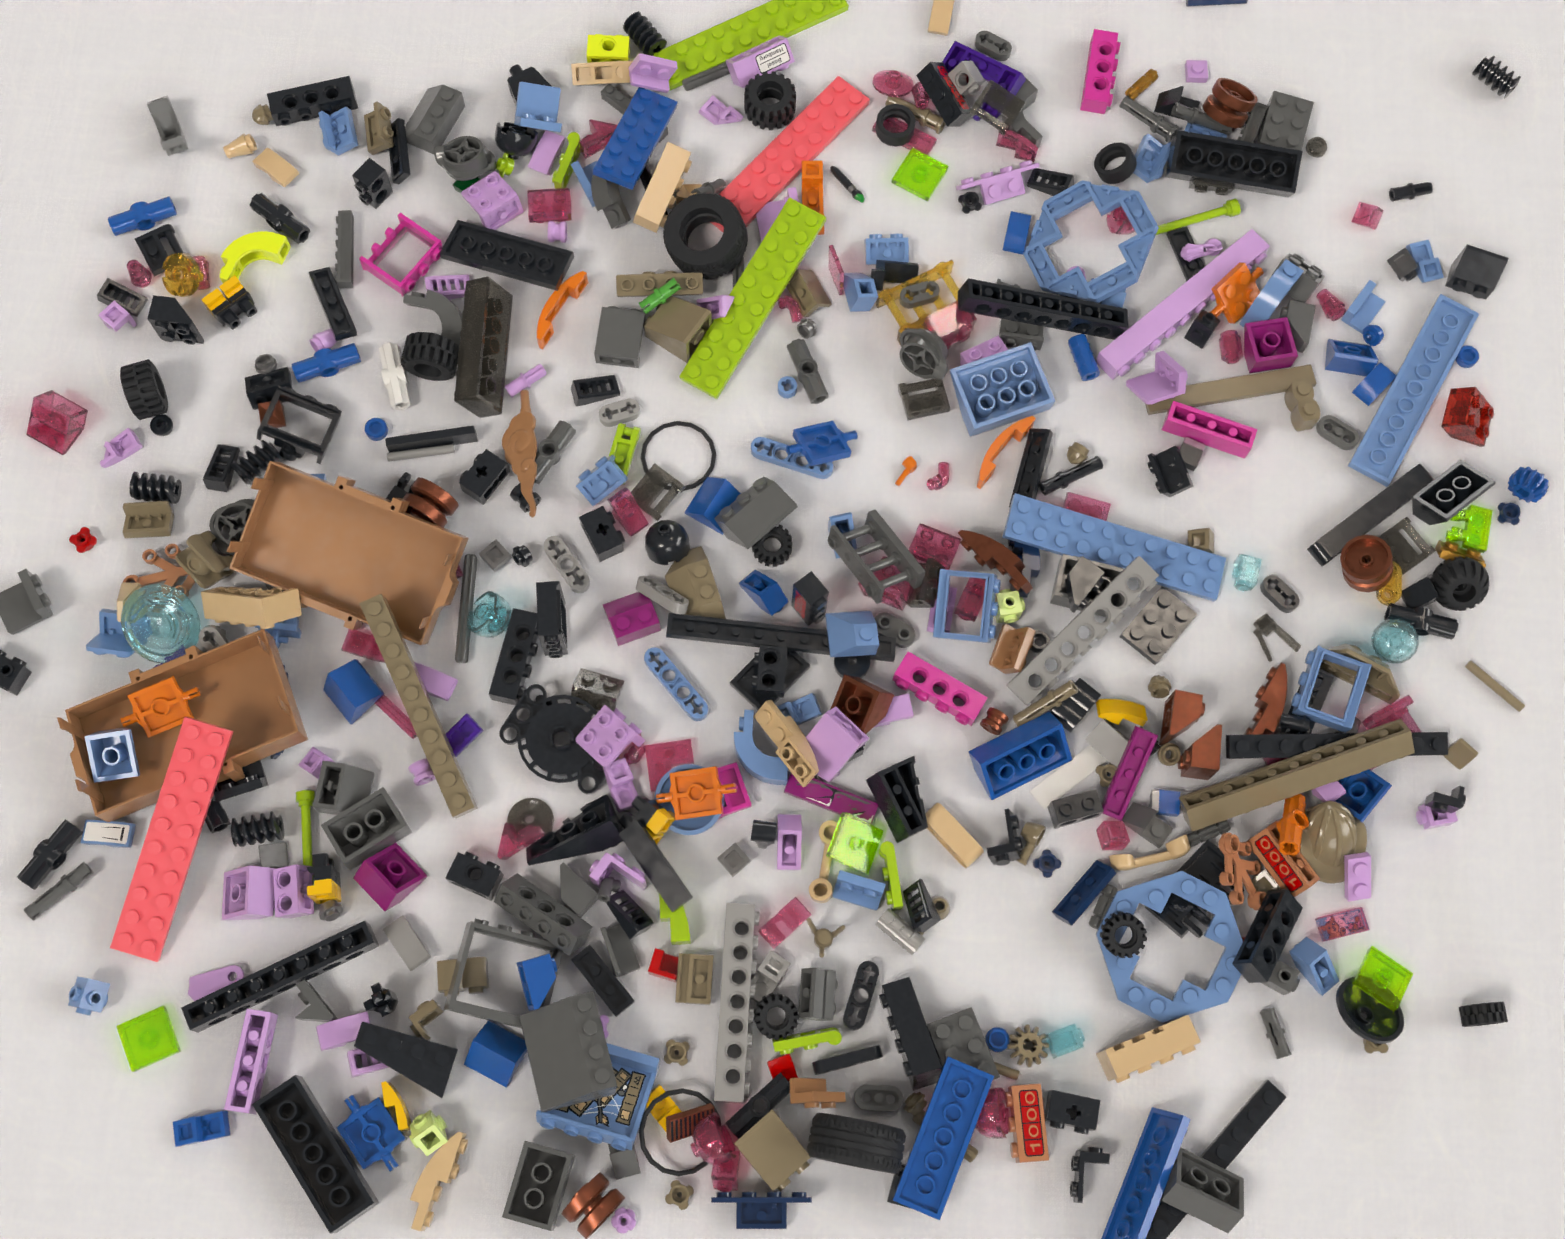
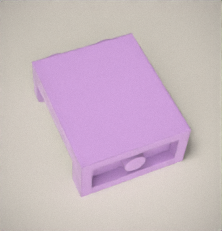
(834, 742)

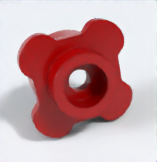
(89, 541)

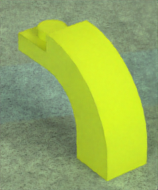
(250, 248)

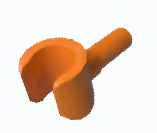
(910, 465)

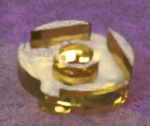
(191, 274)

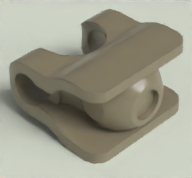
(203, 562)

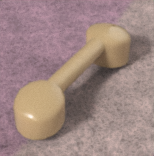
(1175, 849)
(821, 889)

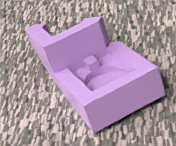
(718, 113)
(120, 448)

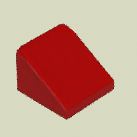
(784, 1065)

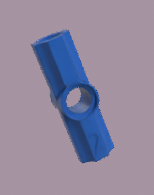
(142, 216)
(326, 362)

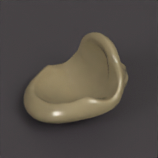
(1329, 837)

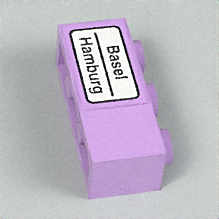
(768, 57)

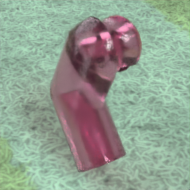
(793, 307)
(941, 478)
(635, 753)

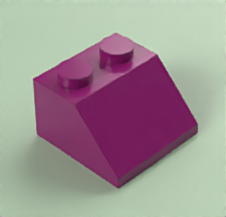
(1269, 345)
(631, 618)
(389, 876)

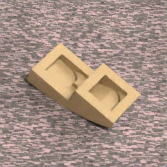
(940, 17)
(275, 167)

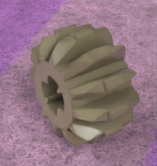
(1028, 1037)

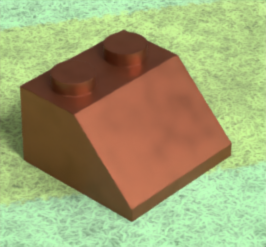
(862, 702)
(1180, 713)
(1203, 756)

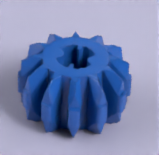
(1528, 484)

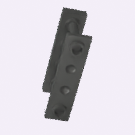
(885, 540)

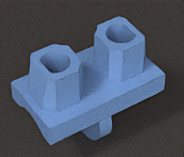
(282, 631)

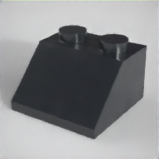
(1476, 272)

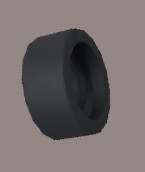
(897, 111)
(1120, 173)

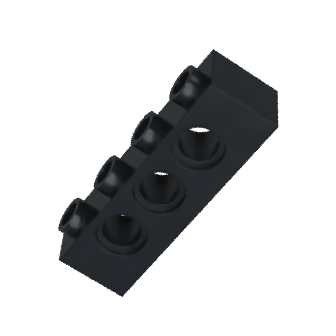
(302, 100)
(506, 692)
(1267, 936)

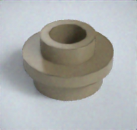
(1175, 754)

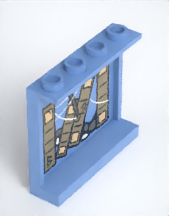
(613, 1117)

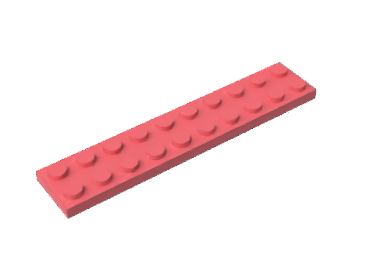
(796, 143)
(171, 839)

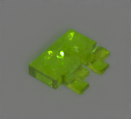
(1476, 528)

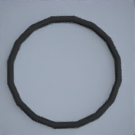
(686, 424)
(642, 1126)

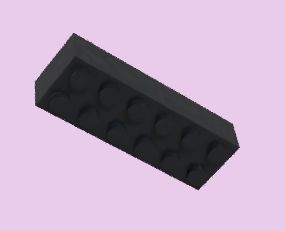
(1234, 163)
(315, 1154)

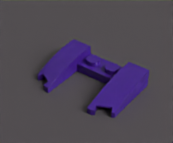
(989, 68)

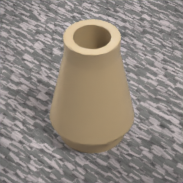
(241, 146)

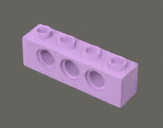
(251, 1061)

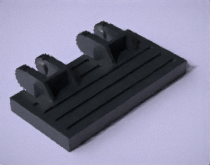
(1206, 866)

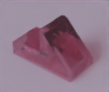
(598, 140)
(627, 512)
(512, 842)

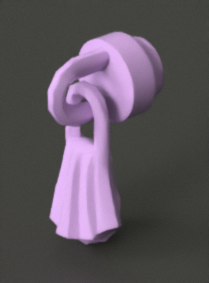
(1193, 251)

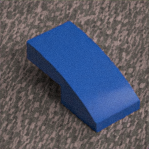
(1016, 232)
(1374, 384)
(201, 1128)

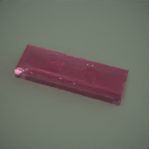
(919, 141)

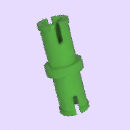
(660, 295)

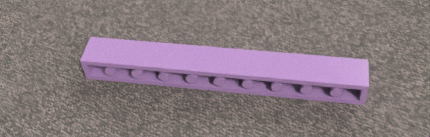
(1178, 307)

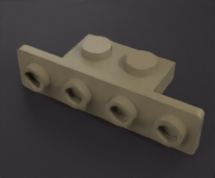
(643, 284)

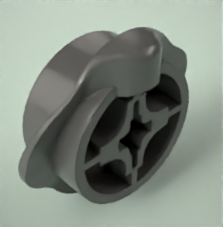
(465, 158)
(923, 353)
(222, 516)

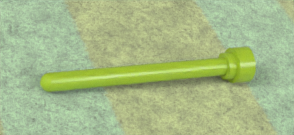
(1230, 208)
(305, 800)

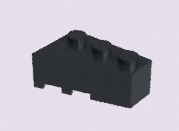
(899, 799)

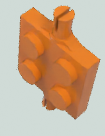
(1236, 292)
(160, 706)
(696, 793)

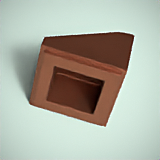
(278, 418)

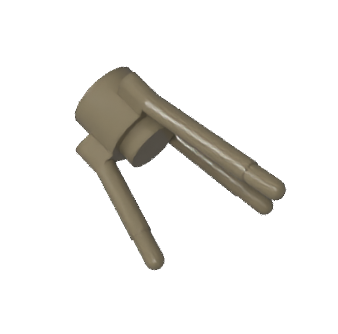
(823, 937)

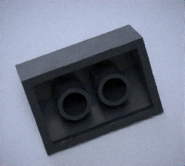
(1450, 493)

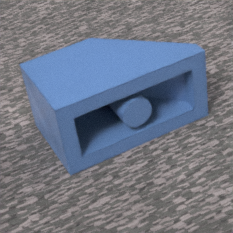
(1314, 965)

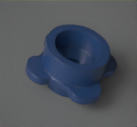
(1511, 508)
(1046, 856)

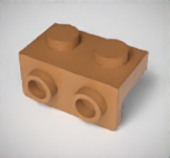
(1011, 649)
(813, 1092)

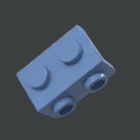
(338, 131)
(1151, 158)

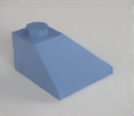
(852, 634)
(112, 754)

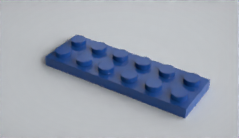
(635, 138)
(943, 1138)
(1147, 1175)

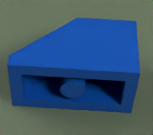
(764, 592)
(537, 978)

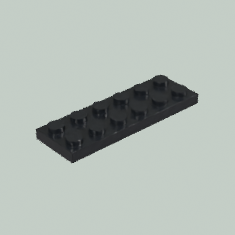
(507, 255)

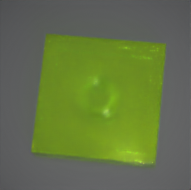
(919, 174)
(854, 843)
(1382, 978)
(148, 1038)

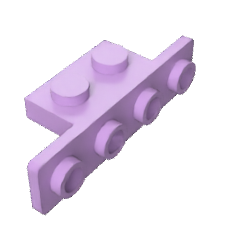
(1000, 185)

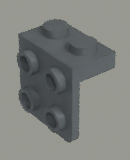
(24, 603)

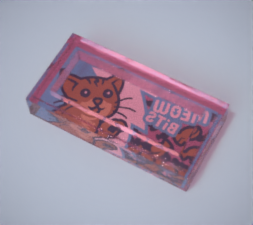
(1342, 924)

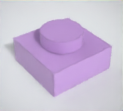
(1196, 71)

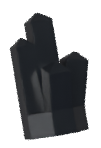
(383, 1000)

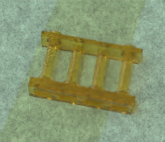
(888, 296)

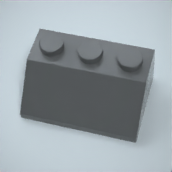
(434, 117)
(755, 512)
(366, 828)
(1205, 1191)

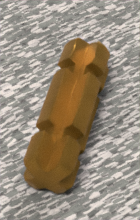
(1142, 84)

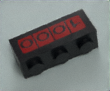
(944, 95)
(810, 599)

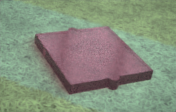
(836, 270)

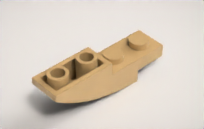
(601, 73)
(790, 740)
(440, 1168)

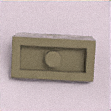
(807, 291)

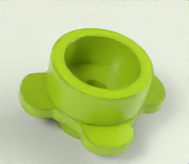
(505, 165)

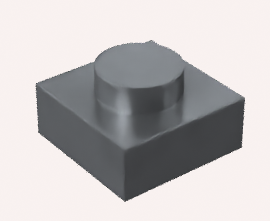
(495, 555)
(733, 859)

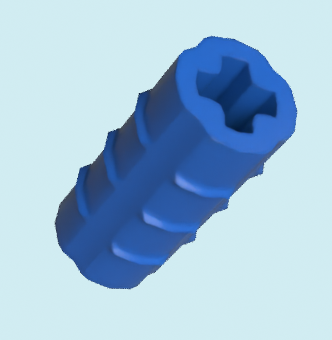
(1083, 357)

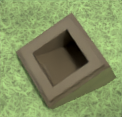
(1201, 539)
(1460, 753)
(1264, 881)

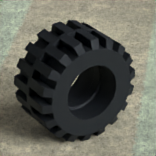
(770, 114)
(430, 356)
(144, 389)

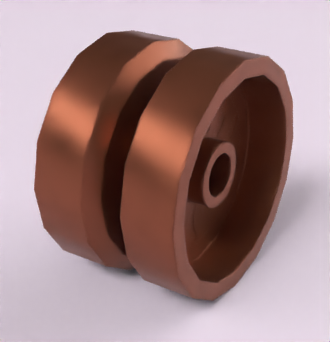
(1229, 103)
(430, 502)
(1366, 563)
(593, 1205)

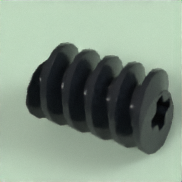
(643, 34)
(1496, 76)
(256, 461)
(155, 489)
(257, 830)

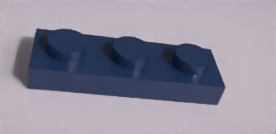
(1084, 892)

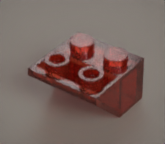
(1467, 416)

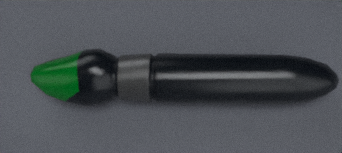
(856, 194)

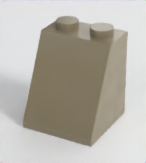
(678, 327)
(773, 1151)

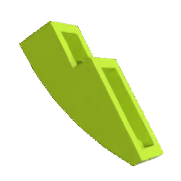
(678, 923)

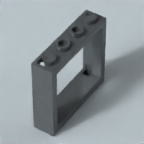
(505, 933)

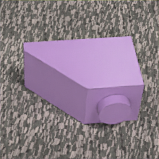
(789, 842)

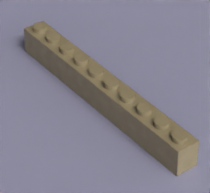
(418, 706)
(1297, 774)

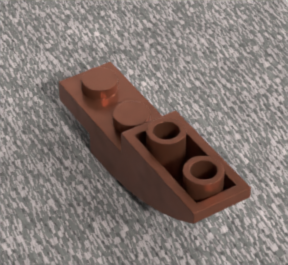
(996, 555)
(1270, 702)

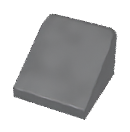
(273, 855)

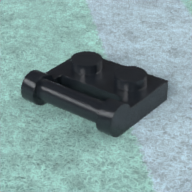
(153, 249)

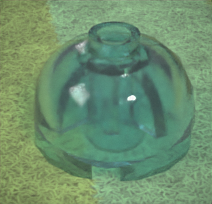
(490, 615)
(1395, 641)

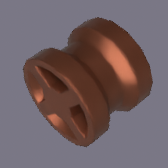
(994, 721)

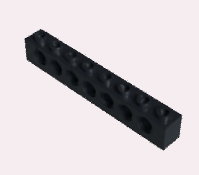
(1042, 309)
(279, 977)

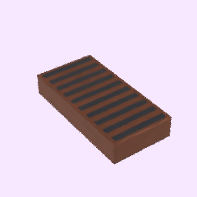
(683, 1123)

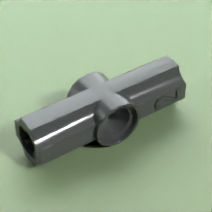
(811, 382)
(555, 441)

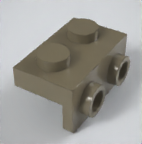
(378, 129)
(147, 519)

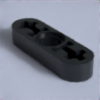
(871, 980)
(847, 1060)

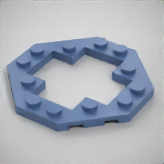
(1133, 250)
(1221, 930)

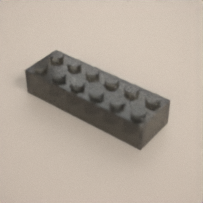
(483, 347)

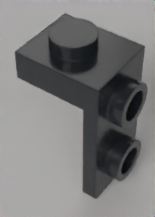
(893, 272)
(1003, 854)
(1093, 1155)

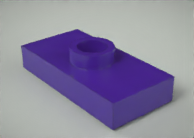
(463, 734)

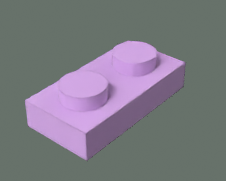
(1357, 876)

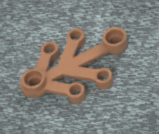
(170, 574)
(1231, 847)

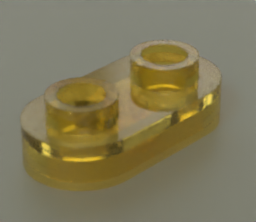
(1393, 587)

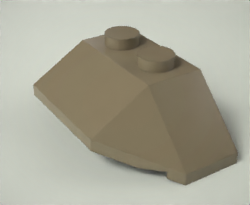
(695, 582)
(1380, 679)

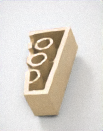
(662, 186)
(251, 605)
(1148, 1048)

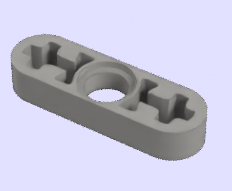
(552, 555)
(662, 595)

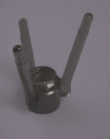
(1267, 626)

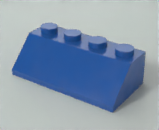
(1021, 755)

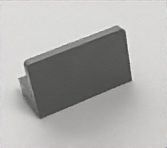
(620, 950)

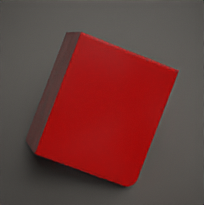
(663, 965)

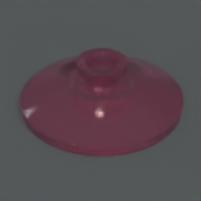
(892, 83)

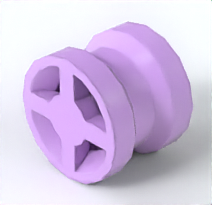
(557, 231)
(422, 772)

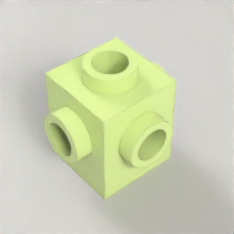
(1008, 613)
(428, 1132)

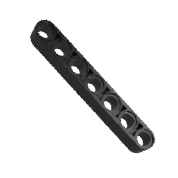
(1370, 514)

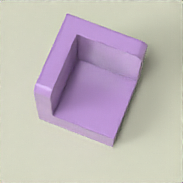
(116, 316)

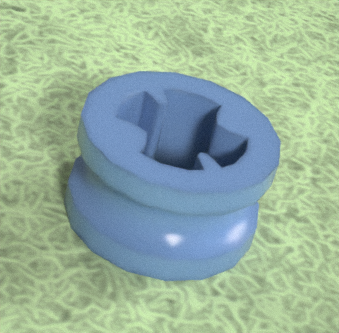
(787, 380)

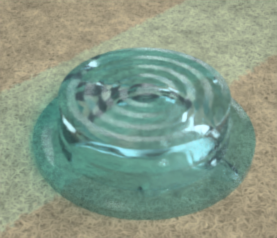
(160, 623)

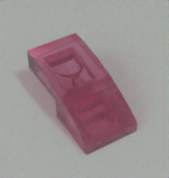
(1024, 148)
(784, 923)

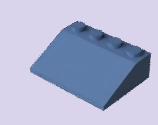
(1001, 389)

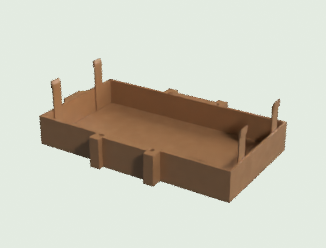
(347, 548)
(240, 690)

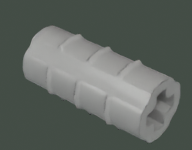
(900, 931)

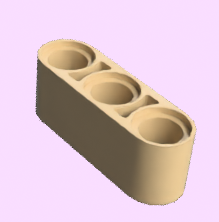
(952, 835)

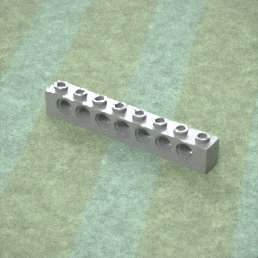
(1146, 581)
(736, 915)

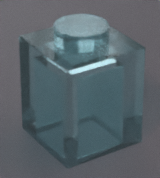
(1065, 1040)

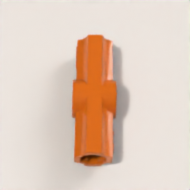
(1292, 825)

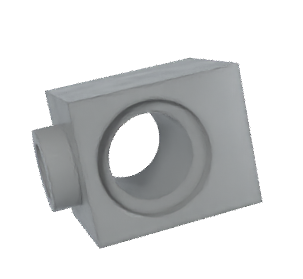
(959, 75)

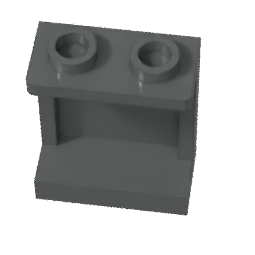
(619, 337)

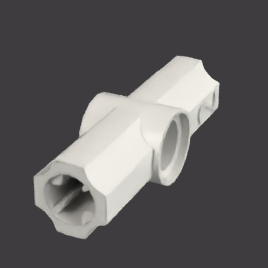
(394, 376)

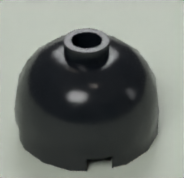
(515, 139)
(666, 542)

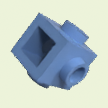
(88, 995)

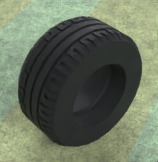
(694, 212)
(856, 1143)

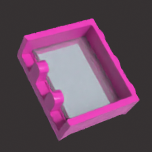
(403, 255)

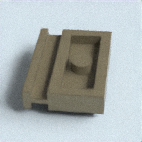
(694, 979)

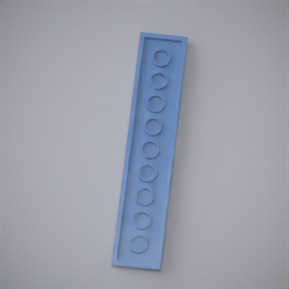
(1413, 390)
(1105, 542)

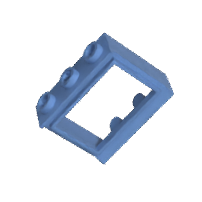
(990, 607)
(1307, 681)

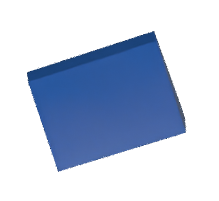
(1350, 357)
(710, 500)
(352, 690)
(1362, 793)
(496, 1053)

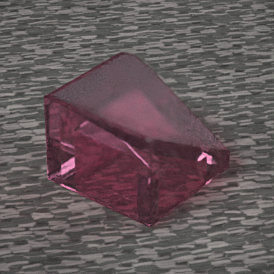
(1367, 215)
(1112, 835)

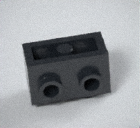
(12, 673)

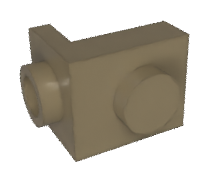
(425, 1014)

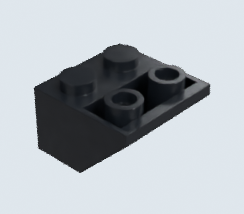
(172, 321)

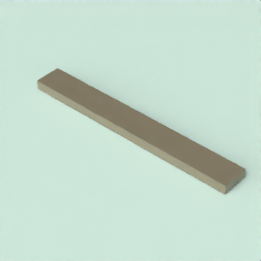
(1236, 388)

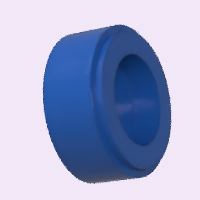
(1467, 357)
(376, 429)

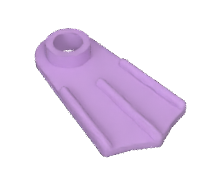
(212, 981)

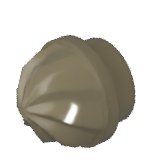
(262, 115)
(1077, 453)
(1159, 686)

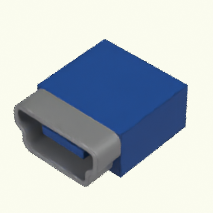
(1165, 802)

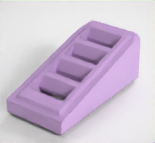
(439, 281)
(352, 1054)

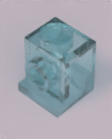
(1246, 572)

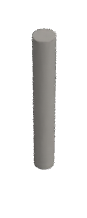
(422, 452)

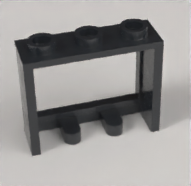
(309, 403)
(551, 618)

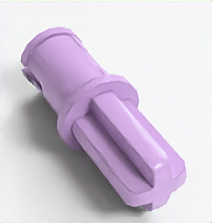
(525, 380)

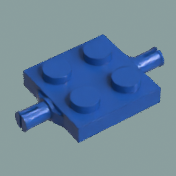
(821, 443)
(371, 1133)

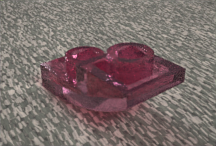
(362, 645)

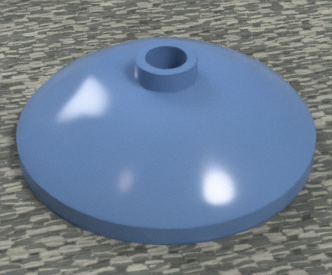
(685, 826)

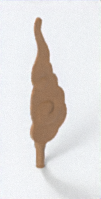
(521, 448)

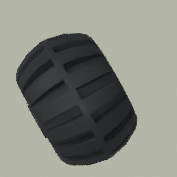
(1460, 583)

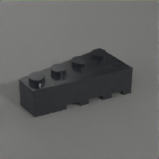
(911, 1033)
(413, 1057)

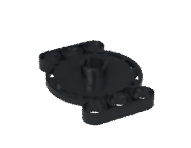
(540, 733)

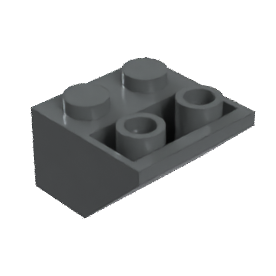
(1308, 280)
(341, 787)

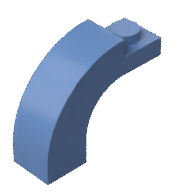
(1273, 293)
(759, 765)

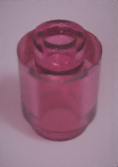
(1230, 347)

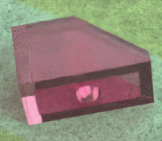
(971, 599)

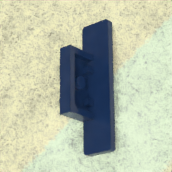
(761, 1212)

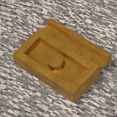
(1451, 549)

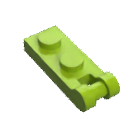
(562, 176)
(624, 449)
(890, 874)
(807, 1040)

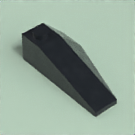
(587, 833)

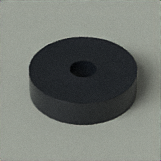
(858, 670)

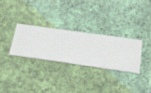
(1067, 776)

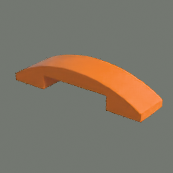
(813, 186)
(571, 287)
(1017, 431)

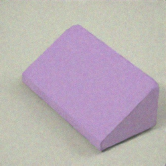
(717, 305)

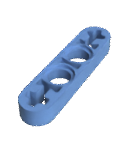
(790, 461)
(678, 682)

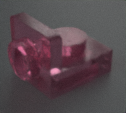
(725, 1175)

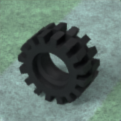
(778, 556)
(1136, 940)
(1483, 1014)
(788, 1024)

